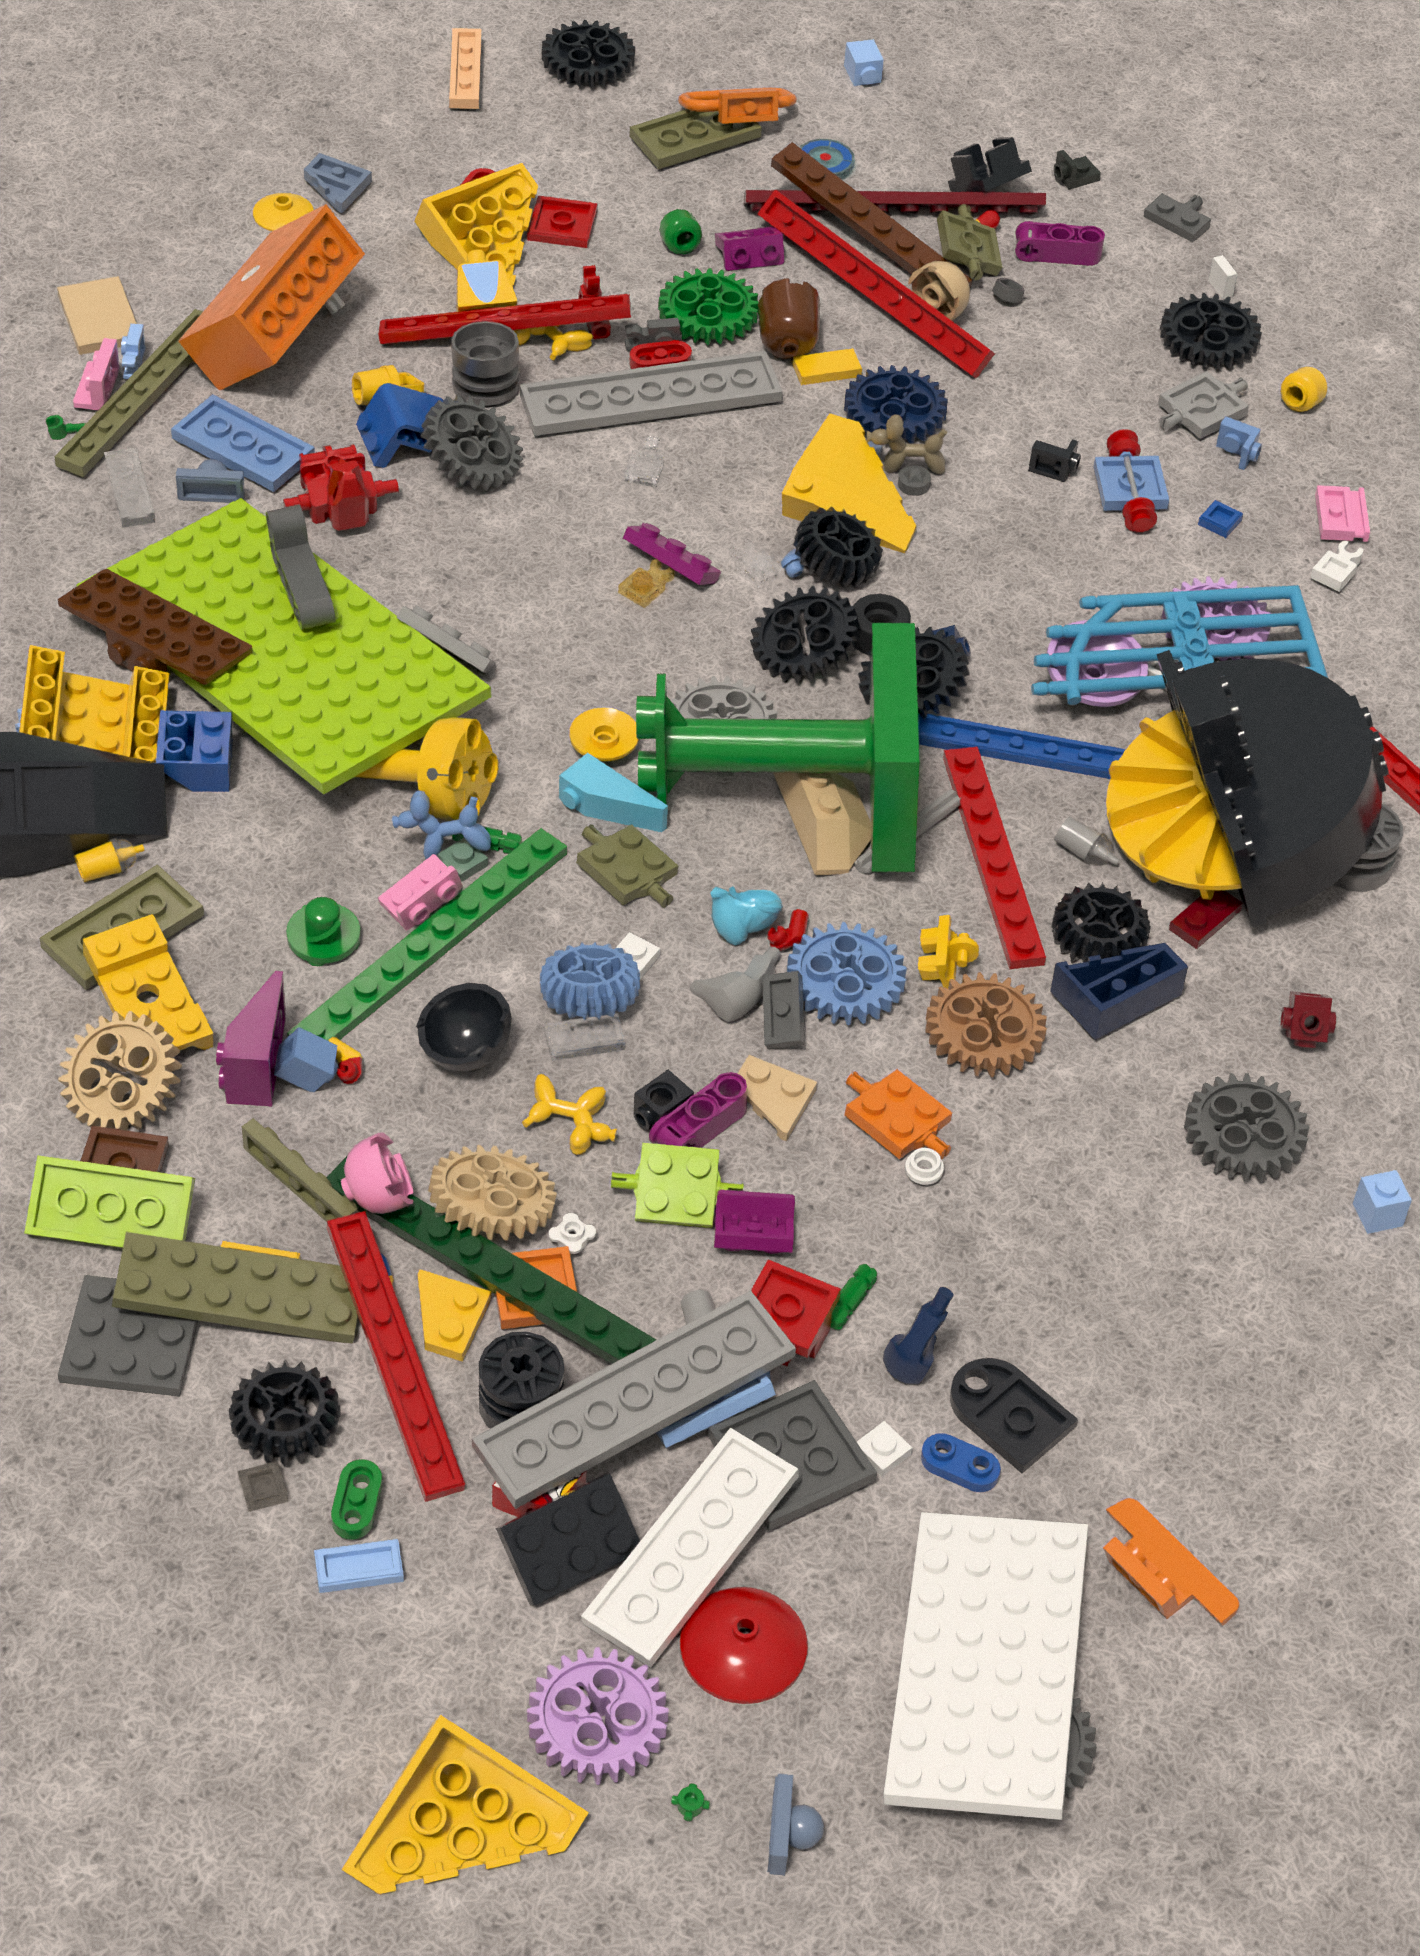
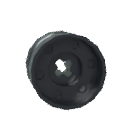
(517, 1374)

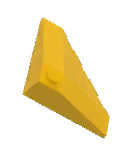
(481, 216)
(847, 474)
(459, 1810)

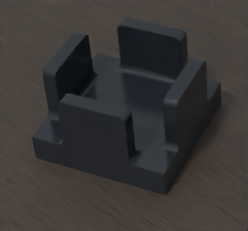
(1001, 166)

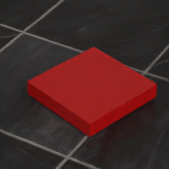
(562, 221)

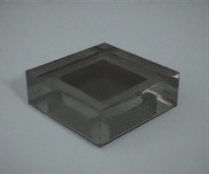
(262, 1486)

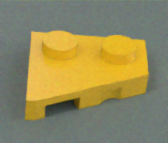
(450, 1313)

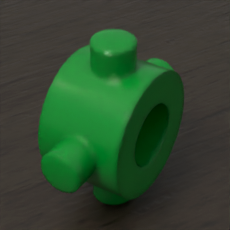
(690, 1802)

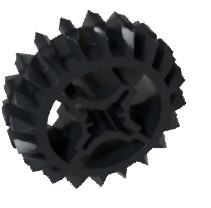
(838, 547)
(1103, 915)
(287, 1425)

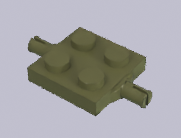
(969, 242)
(627, 865)

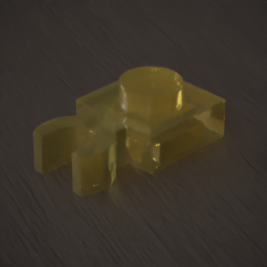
(644, 585)

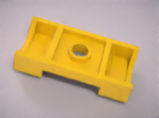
(136, 961)

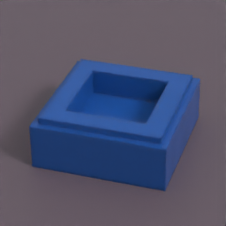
(1220, 519)

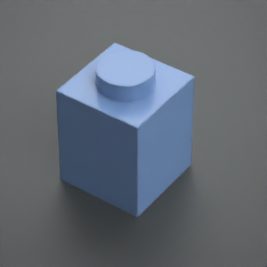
(306, 1060)

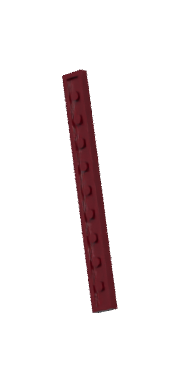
(911, 201)

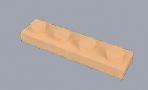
(465, 68)

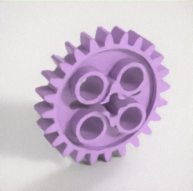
(1227, 609)
(563, 1731)

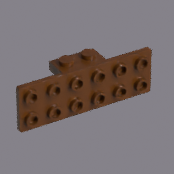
(151, 630)

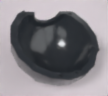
(465, 1027)

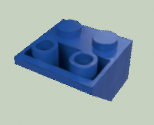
(196, 748)

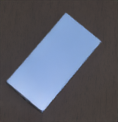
(358, 1566)

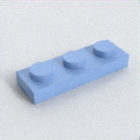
(718, 1410)

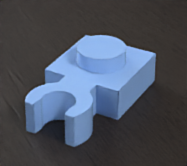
(133, 349)

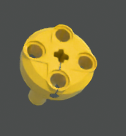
(449, 767)

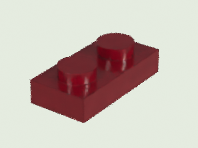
(1205, 918)

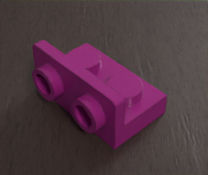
(751, 248)

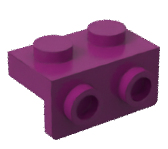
(754, 1221)

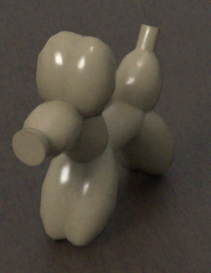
(899, 449)

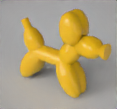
(571, 340)
(581, 1113)

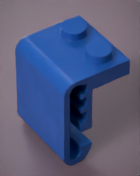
(394, 419)

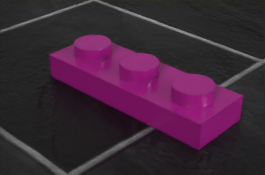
(672, 553)

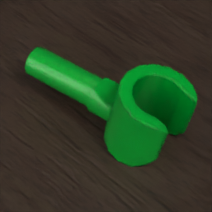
(58, 429)

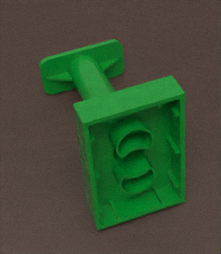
(879, 746)

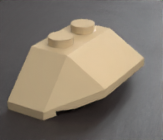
(827, 819)

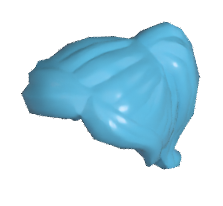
(743, 912)

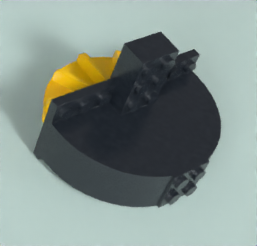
(1249, 784)

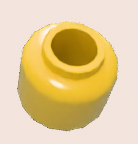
(1303, 389)

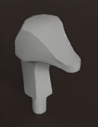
(737, 992)

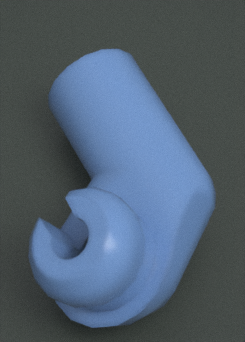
(791, 564)

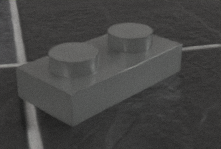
(783, 1010)

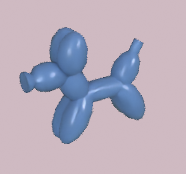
(466, 825)

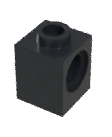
(659, 1099)

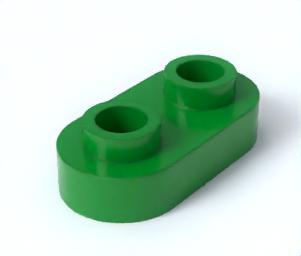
(355, 1501)

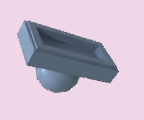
(210, 483)
(794, 1826)

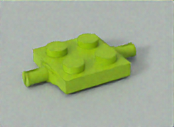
(675, 1185)

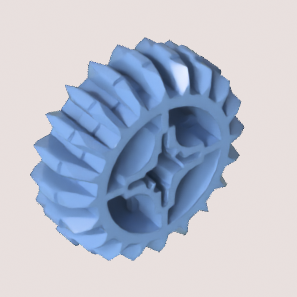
(590, 981)

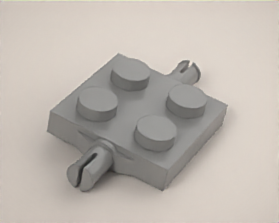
(1203, 404)

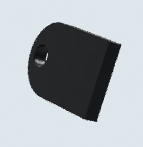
(1009, 1412)

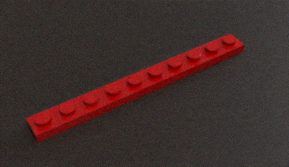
(876, 284)

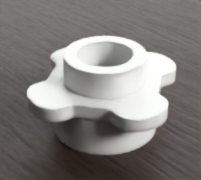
(577, 1241)

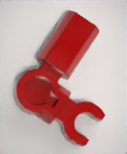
(589, 289)

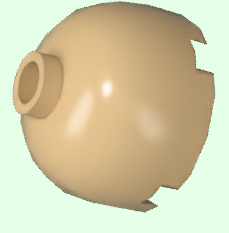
(942, 287)

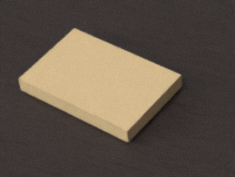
(96, 312)

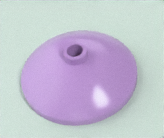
(1100, 671)

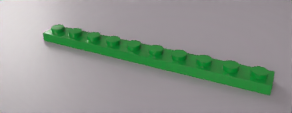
(434, 937)

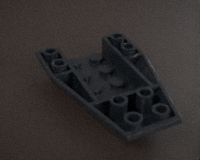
(70, 800)

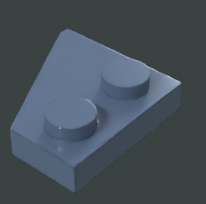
(336, 180)

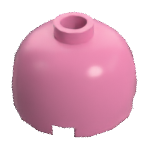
(376, 1176)

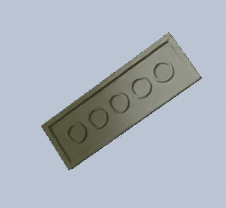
(234, 1288)

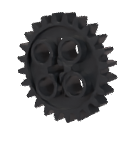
(573, 48)
(1210, 330)
(829, 631)
(939, 668)

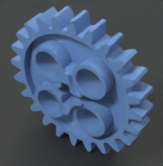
(848, 973)

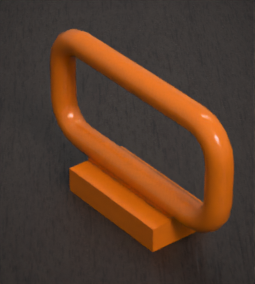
(739, 104)

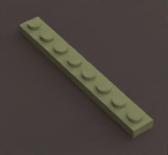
(127, 403)

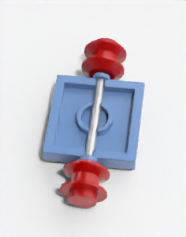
(1131, 481)

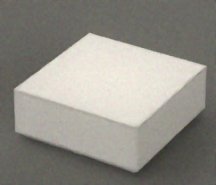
(1222, 277)

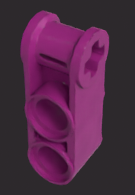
(1059, 243)
(704, 1113)

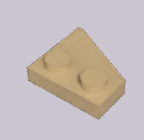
(777, 1093)

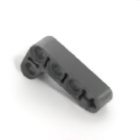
(299, 568)

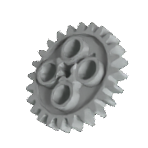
(723, 701)

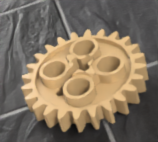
(136, 1040)
(492, 1192)

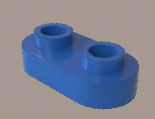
(959, 1462)

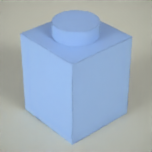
(863, 62)
(1382, 1201)

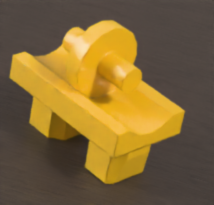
(949, 949)

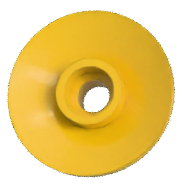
(280, 209)
(604, 734)

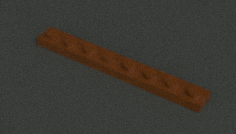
(854, 209)

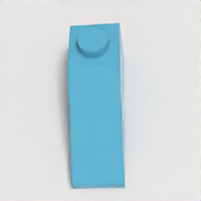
(609, 796)

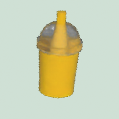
(107, 859)

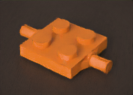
(898, 1114)

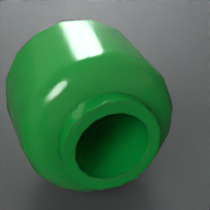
(680, 231)

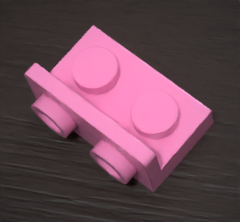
(98, 377)
(421, 892)

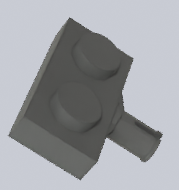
(1178, 217)

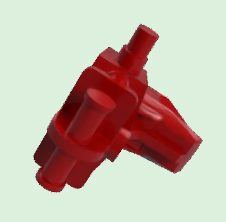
(339, 488)

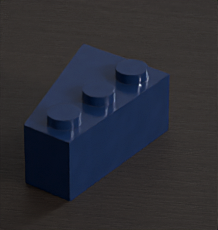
(1119, 988)

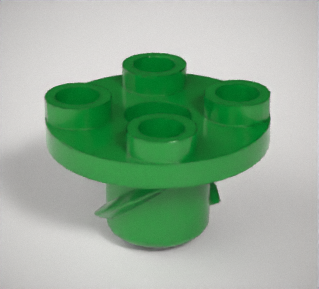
(323, 932)

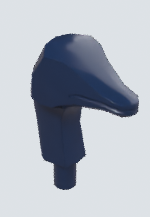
(911, 1355)

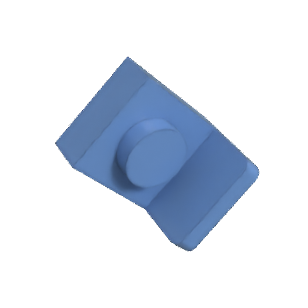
(1239, 439)

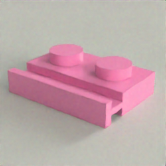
(1342, 513)

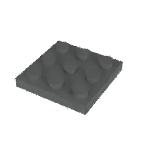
(124, 1346)
(809, 1436)

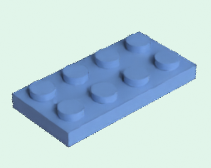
(241, 442)

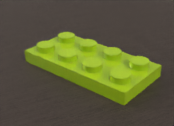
(105, 1202)

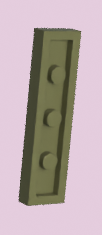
(294, 1173)

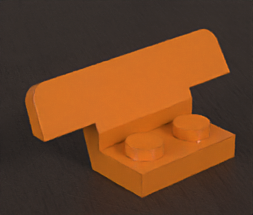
(1163, 1566)

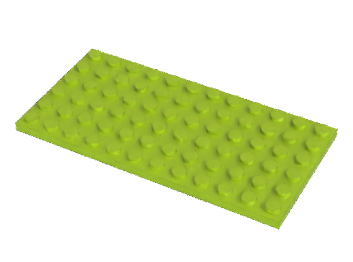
(313, 696)

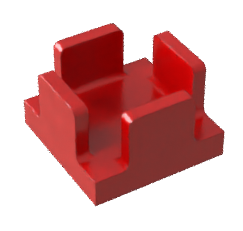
(798, 1305)

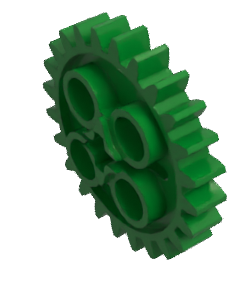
(709, 305)

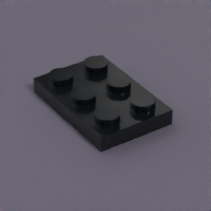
(569, 1539)

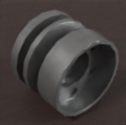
(485, 362)
(1378, 860)

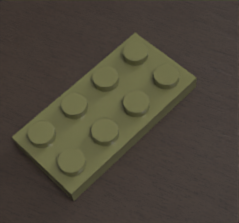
(688, 136)
(145, 895)

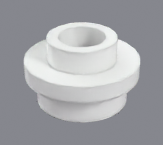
(927, 1158)

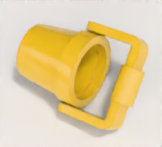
(367, 382)

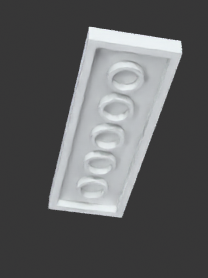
(690, 1547)

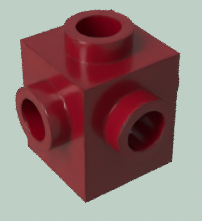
(1305, 1005)

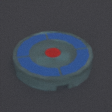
(832, 155)

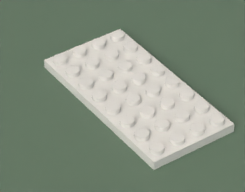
(988, 1666)

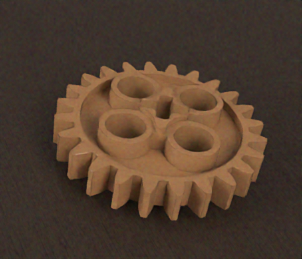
(985, 1024)

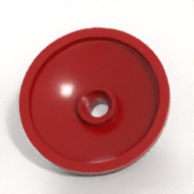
(738, 1664)

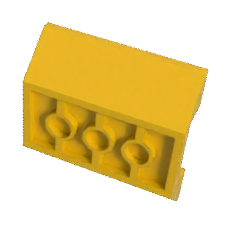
(91, 709)

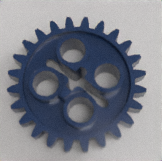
(901, 393)

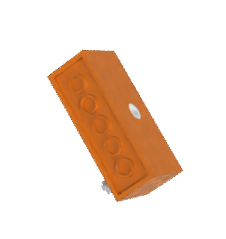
(273, 298)

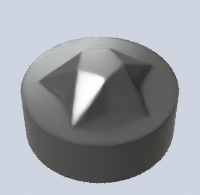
(1008, 290)
(914, 480)

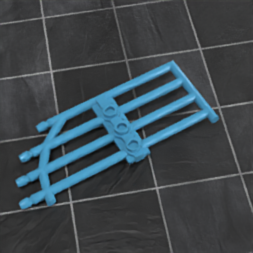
(1186, 631)

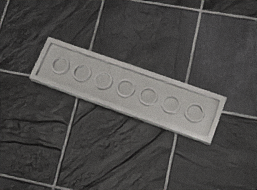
(650, 393)
(632, 1399)

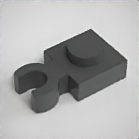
(656, 331)

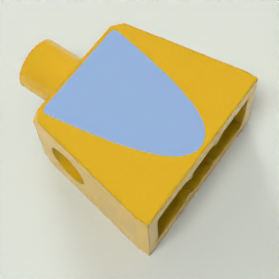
(483, 284)

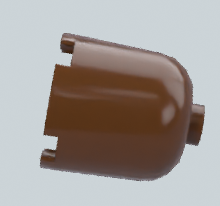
(789, 318)

